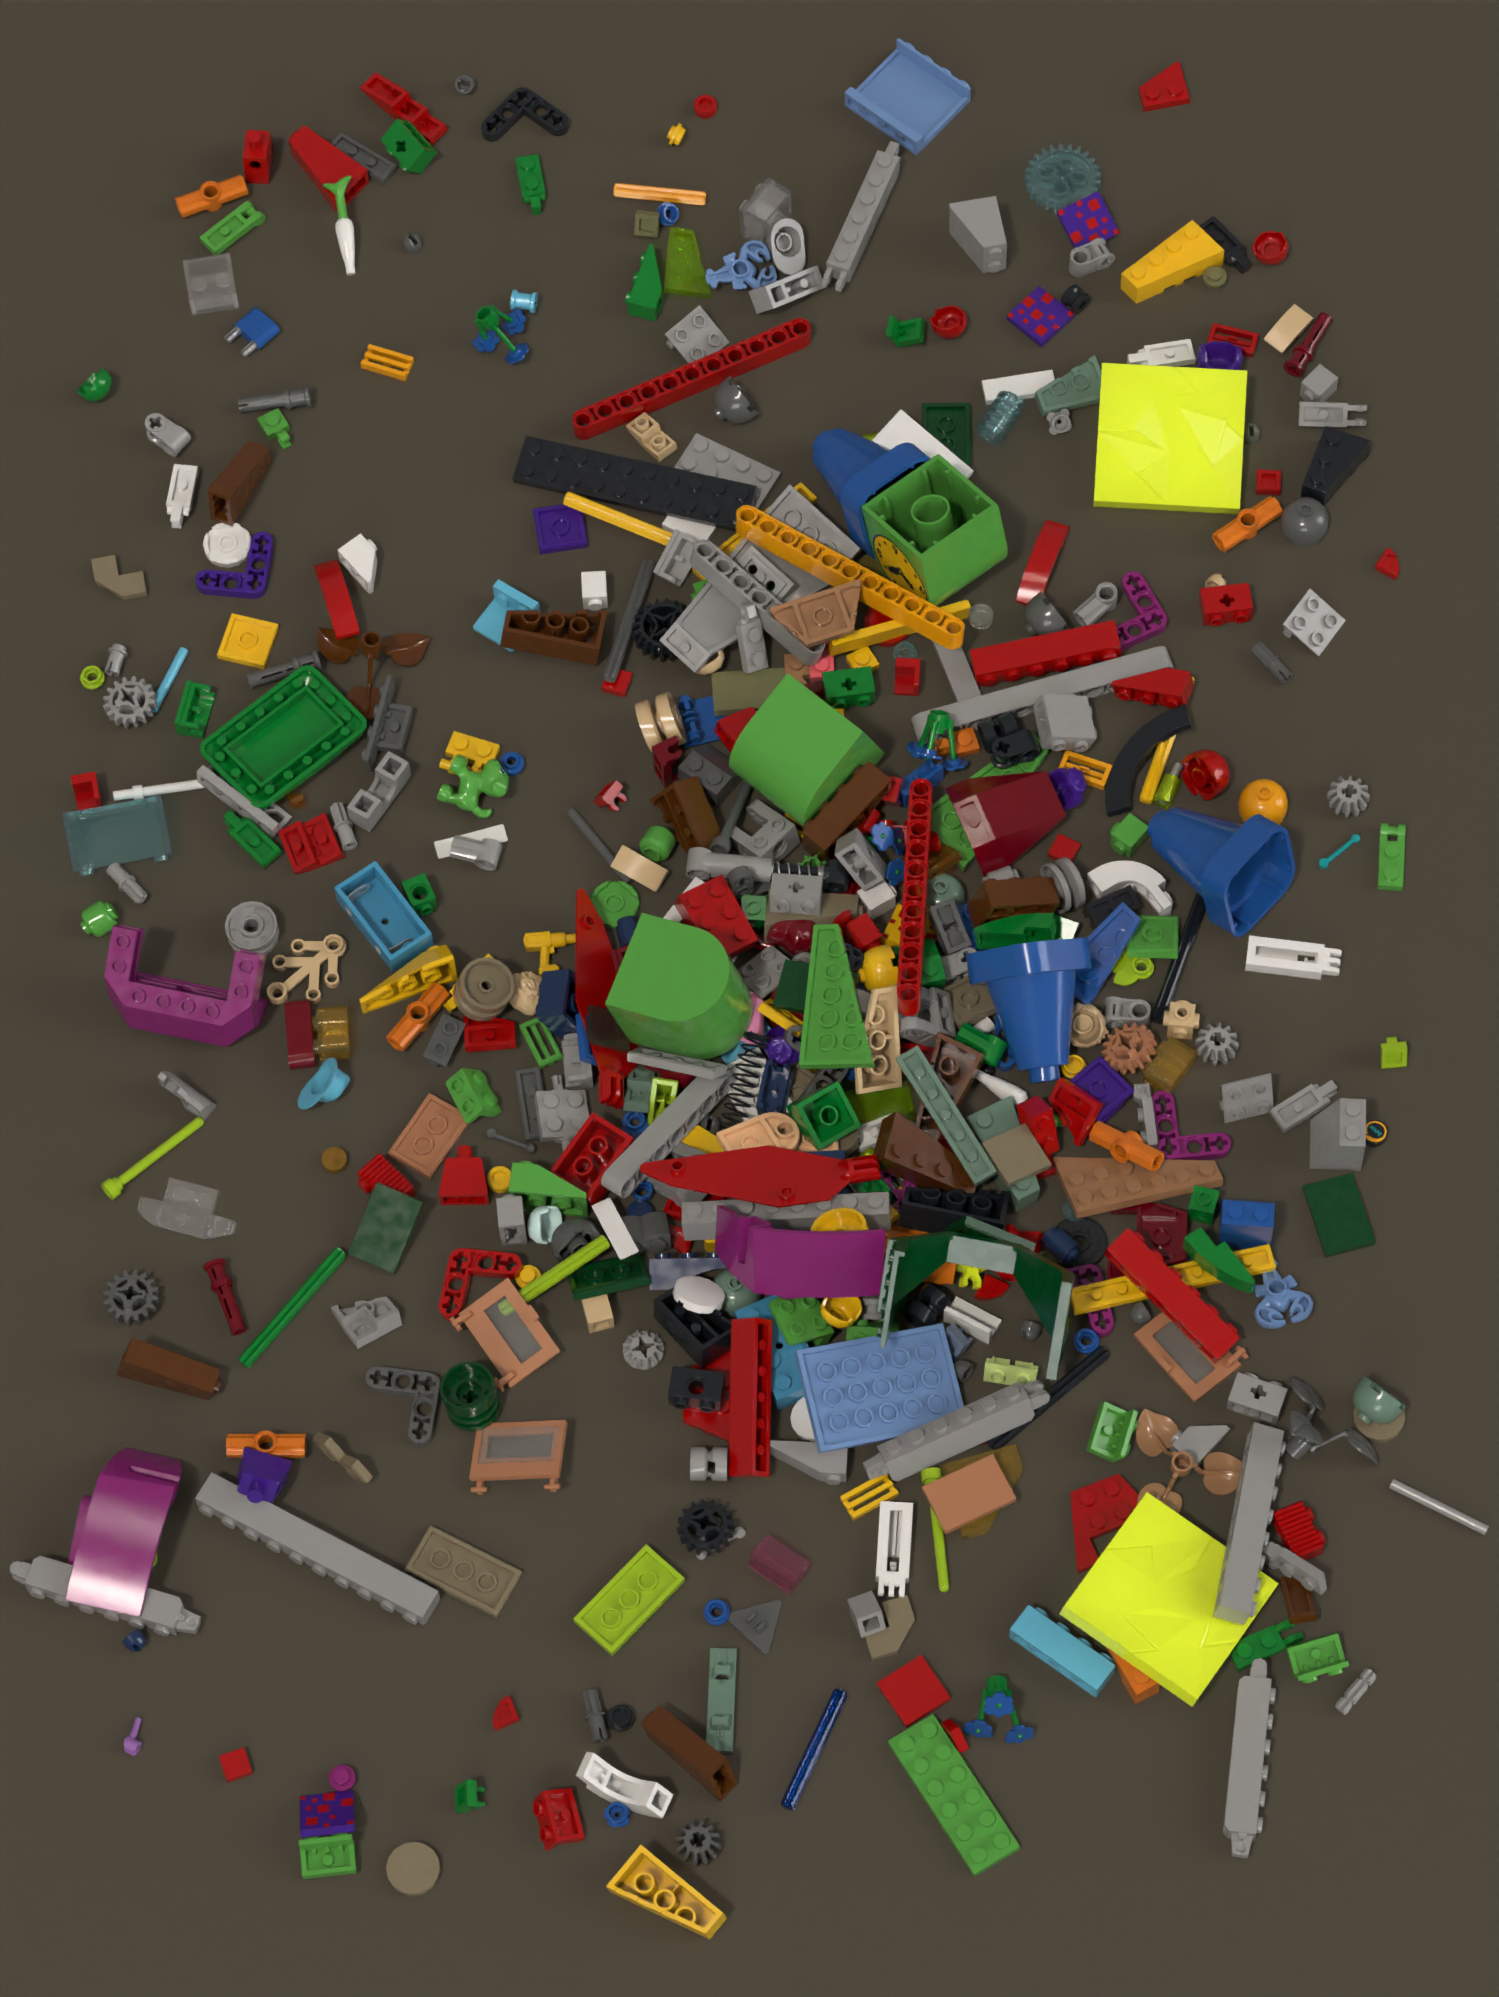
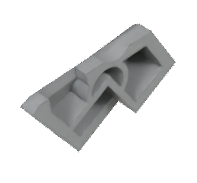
(191, 1099)
(368, 1320)

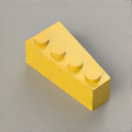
(1171, 262)
(661, 1891)

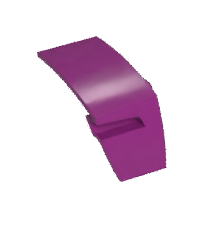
(799, 1261)
(121, 1530)

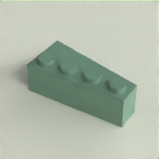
(995, 1121)

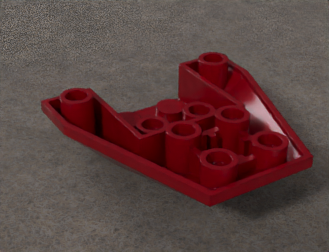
(1005, 815)

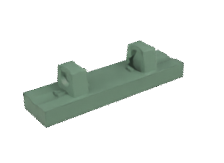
(721, 1699)

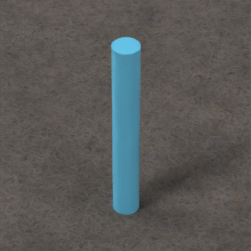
(169, 677)

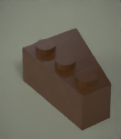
(688, 813)
(1012, 897)

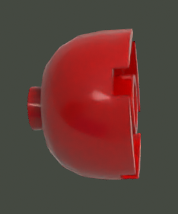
(1205, 773)

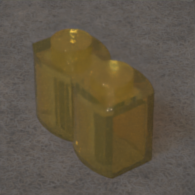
(332, 1033)
(1169, 1065)

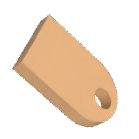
(760, 1131)

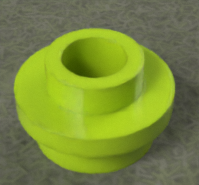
(92, 671)

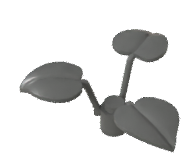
(1306, 1435)

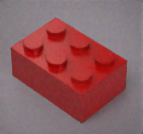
(717, 912)
(590, 1155)

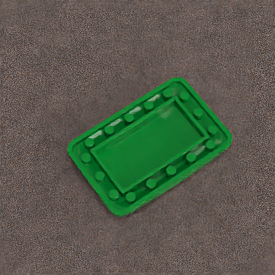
(284, 737)

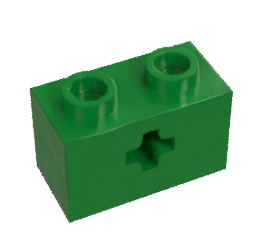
(408, 146)
(857, 679)

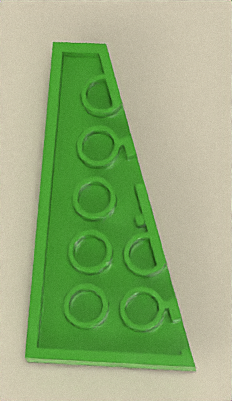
(945, 819)
(832, 1018)

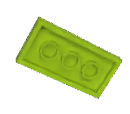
(629, 1600)

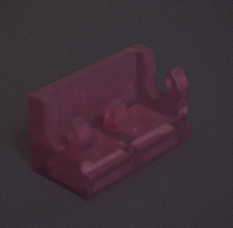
(778, 1564)

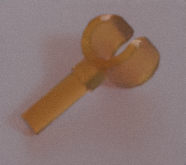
(296, 800)

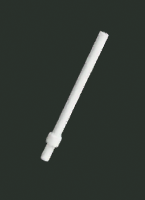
(140, 792)

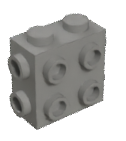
(1064, 722)

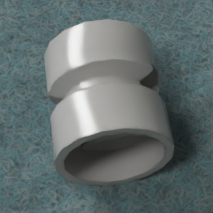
(699, 1464)

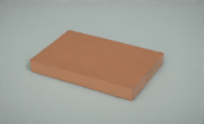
(429, 1136)
(969, 1494)

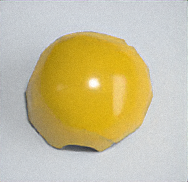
(841, 1311)

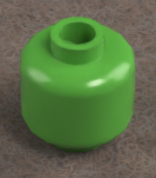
(657, 843)
(99, 918)

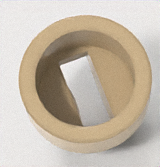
(1215, 580)

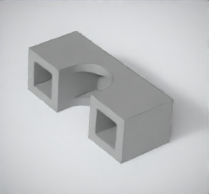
(389, 780)

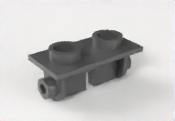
(443, 1041)

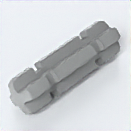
(1355, 1691)

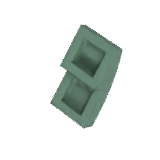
(638, 1090)

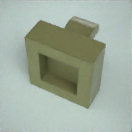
(647, 223)

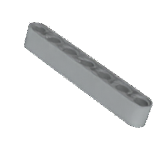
(751, 591)
(665, 1133)

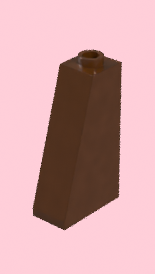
(237, 482)
(168, 1370)
(690, 1752)

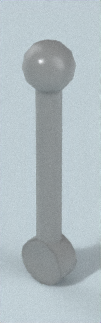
(739, 1532)

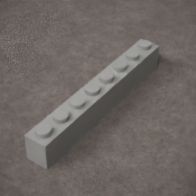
(700, 1216)
(1248, 1524)

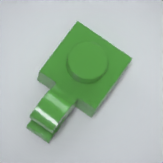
(275, 426)

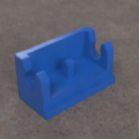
(927, 771)

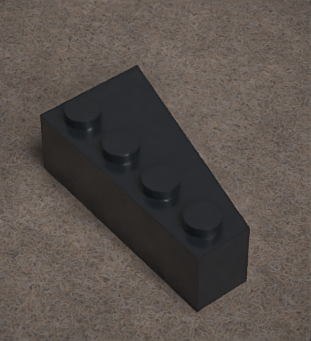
(934, 1210)

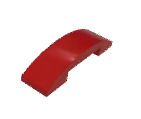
(1042, 560)
(337, 599)

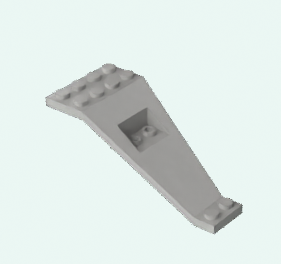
(711, 617)

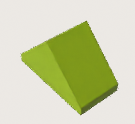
(662, 1095)

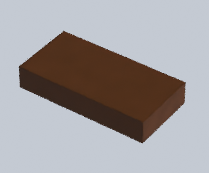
(1297, 1601)

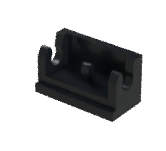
(1103, 907)

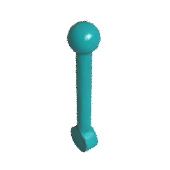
(1324, 862)

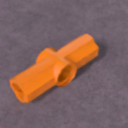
(221, 192)
(1236, 531)
(427, 1006)
(1126, 1146)
(283, 1444)

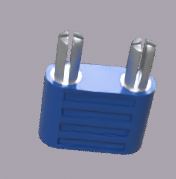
(255, 328)

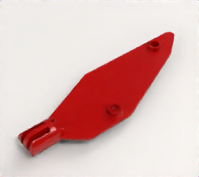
(593, 982)
(765, 1174)

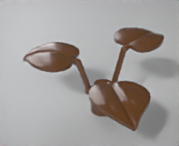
(405, 648)

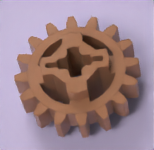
(1141, 1046)

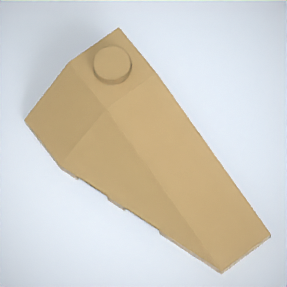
(884, 1042)

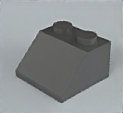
(712, 772)

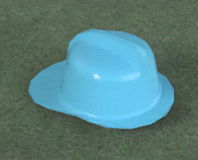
(324, 1085)

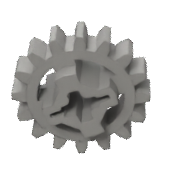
(136, 693)

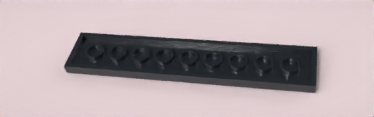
(632, 483)

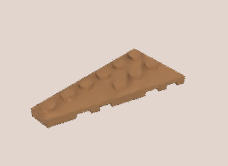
(1109, 1185)

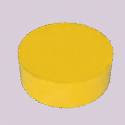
(499, 1179)

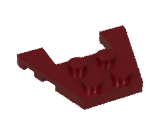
(1162, 1230)

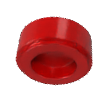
(705, 106)

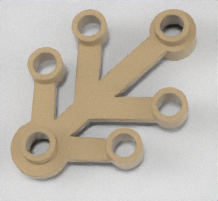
(308, 966)

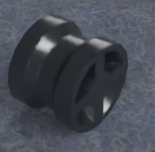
(1075, 299)
(855, 958)

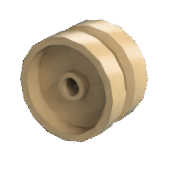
(660, 721)

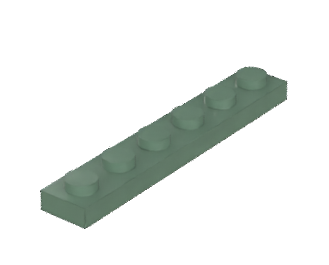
(946, 1116)

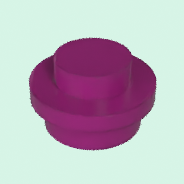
(342, 1778)

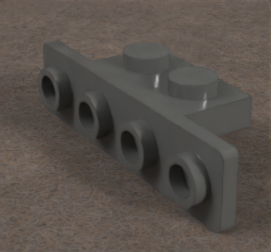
(389, 726)

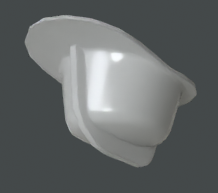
(787, 246)

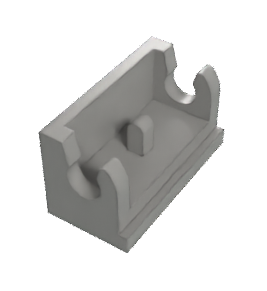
(674, 561)
(577, 1073)

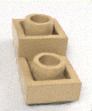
(1288, 328)
(651, 437)
(639, 868)

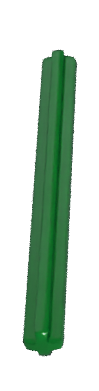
(292, 1307)

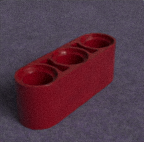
(299, 1034)

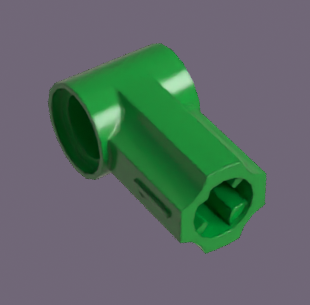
(988, 1045)

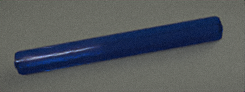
(813, 1749)

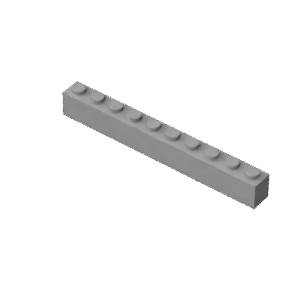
(319, 1550)

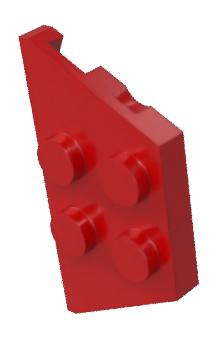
(718, 1421)

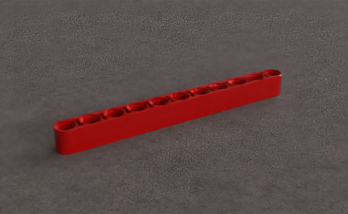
(683, 386)
(914, 897)

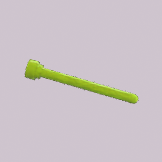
(113, 1186)
(927, 1476)

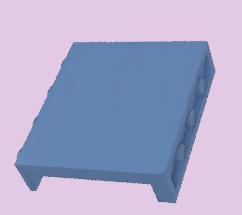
(909, 97)

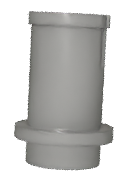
(115, 659)

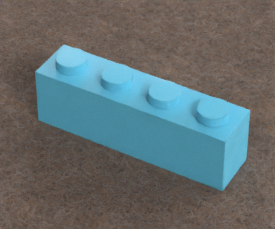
(1062, 1650)

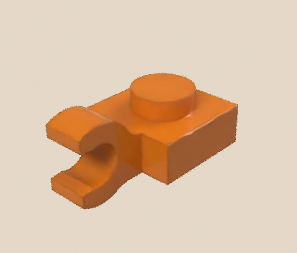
(965, 743)

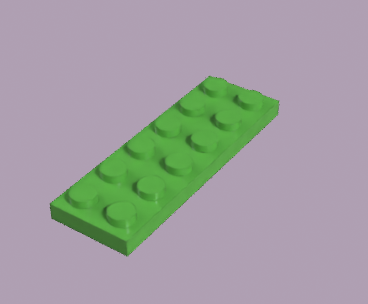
(953, 1795)

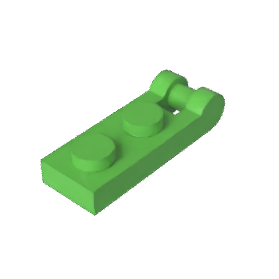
(232, 228)
(1391, 857)

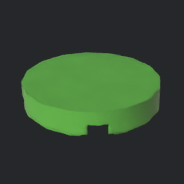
(615, 901)

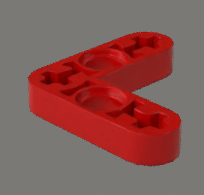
(470, 1269)

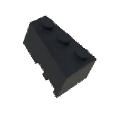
(1333, 463)
(700, 1335)

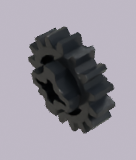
(708, 1531)

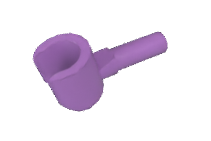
(132, 1745)

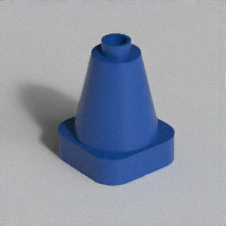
(860, 471)
(1227, 863)
(1033, 998)

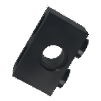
(685, 1379)

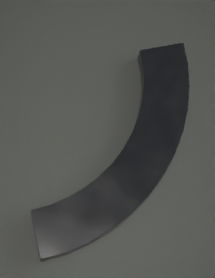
(1135, 752)

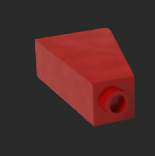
(326, 164)

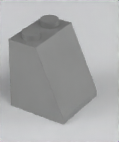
(980, 232)
(1339, 1136)

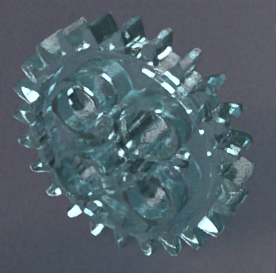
(1078, 169)

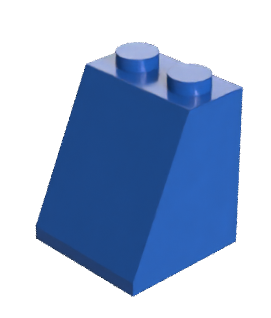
(1246, 1223)

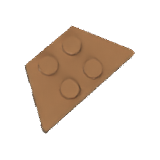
(821, 614)

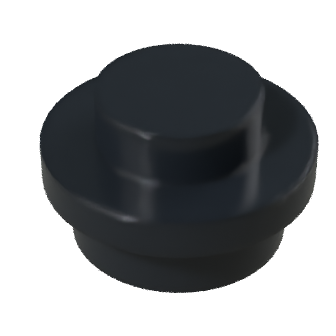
(620, 1718)

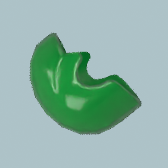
(96, 386)

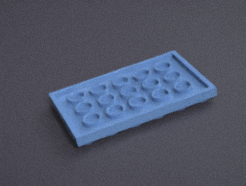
(877, 1393)

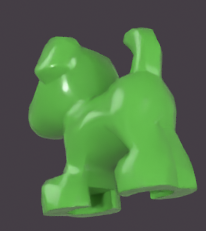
(491, 781)

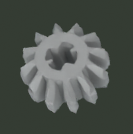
(1343, 788)
(1212, 1035)

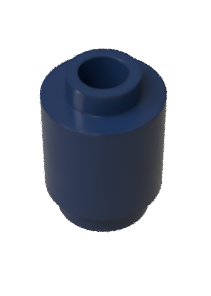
(625, 929)
(1060, 1245)

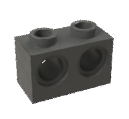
(948, 926)

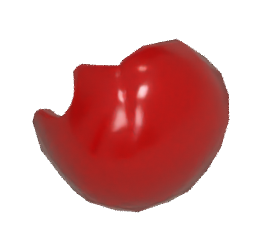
(1270, 247)
(948, 322)

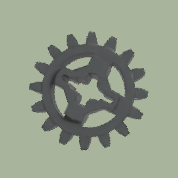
(139, 1305)

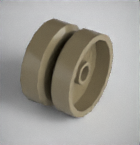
(483, 989)

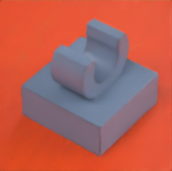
(957, 1341)

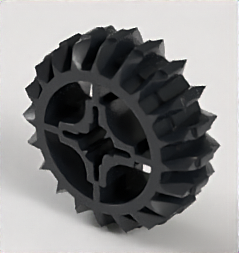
(660, 618)

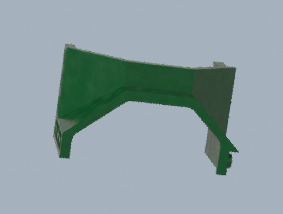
(916, 1257)

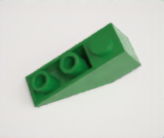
(646, 296)

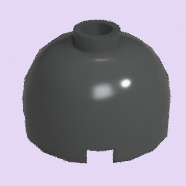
(732, 403)
(1304, 521)
(1043, 617)
(572, 1236)

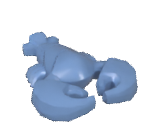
(742, 270)
(1278, 1298)

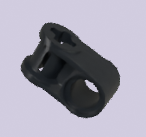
(1015, 748)

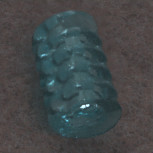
(1000, 417)

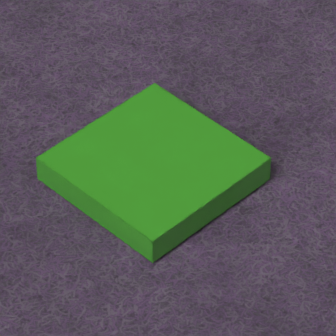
(1155, 938)

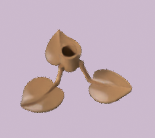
(1154, 1436)

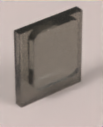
(604, 1030)

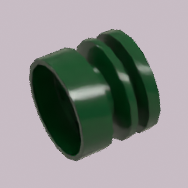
(470, 1396)

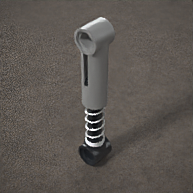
(706, 864)

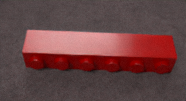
(1045, 653)
(1172, 1295)
(750, 1398)

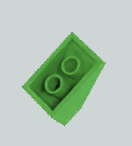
(544, 1188)

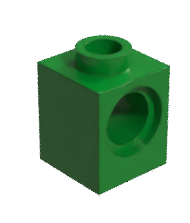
(419, 886)
(1203, 1205)

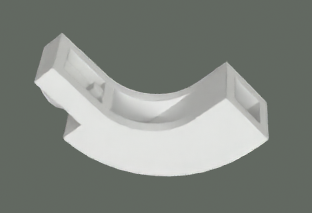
(1141, 877)
(615, 1786)

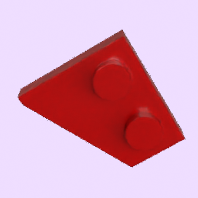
(1165, 90)
(489, 1035)
(1075, 1109)

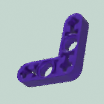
(245, 580)

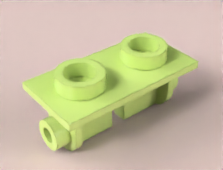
(1000, 1371)

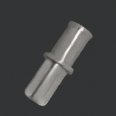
(343, 826)
(126, 883)

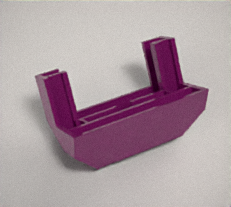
(181, 1006)

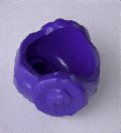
(1219, 356)
(1069, 786)
(778, 1049)

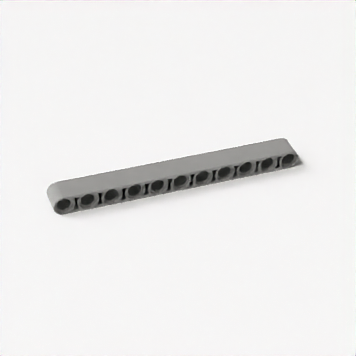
(1019, 700)

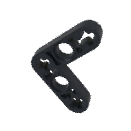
(524, 108)

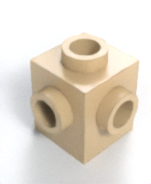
(1181, 1019)

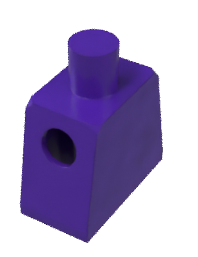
(261, 1475)

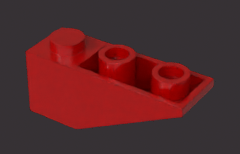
(1159, 687)

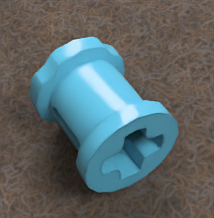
(523, 301)

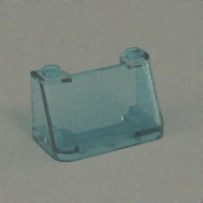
(117, 834)

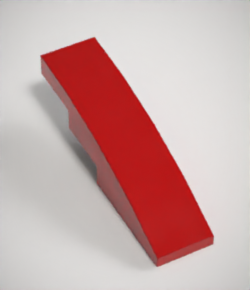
(399, 105)

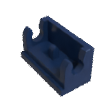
(774, 1088)

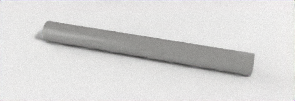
(1439, 1506)

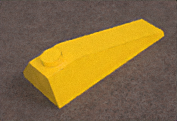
(414, 978)

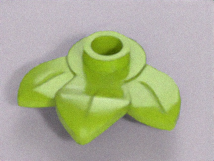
(1127, 971)

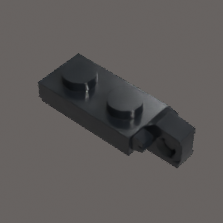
(1233, 250)

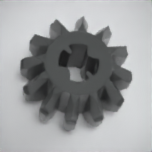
(706, 1837)

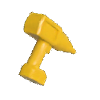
(545, 943)

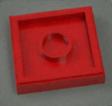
(913, 1691)

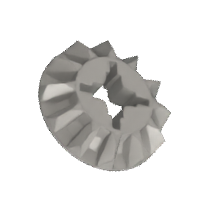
(636, 1358)

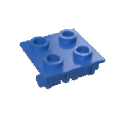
(698, 720)

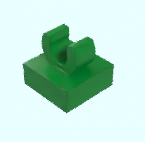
(466, 1796)

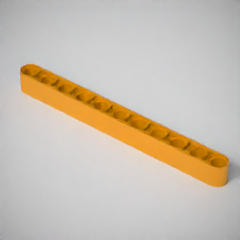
(838, 570)

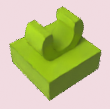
(1393, 1053)

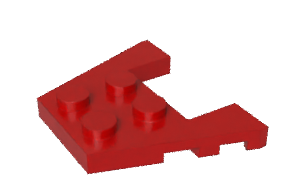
(1097, 1512)

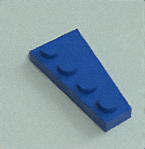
(1105, 949)

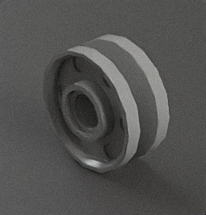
(1067, 883)
(252, 915)

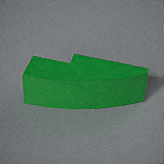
(1015, 930)
(1218, 1261)

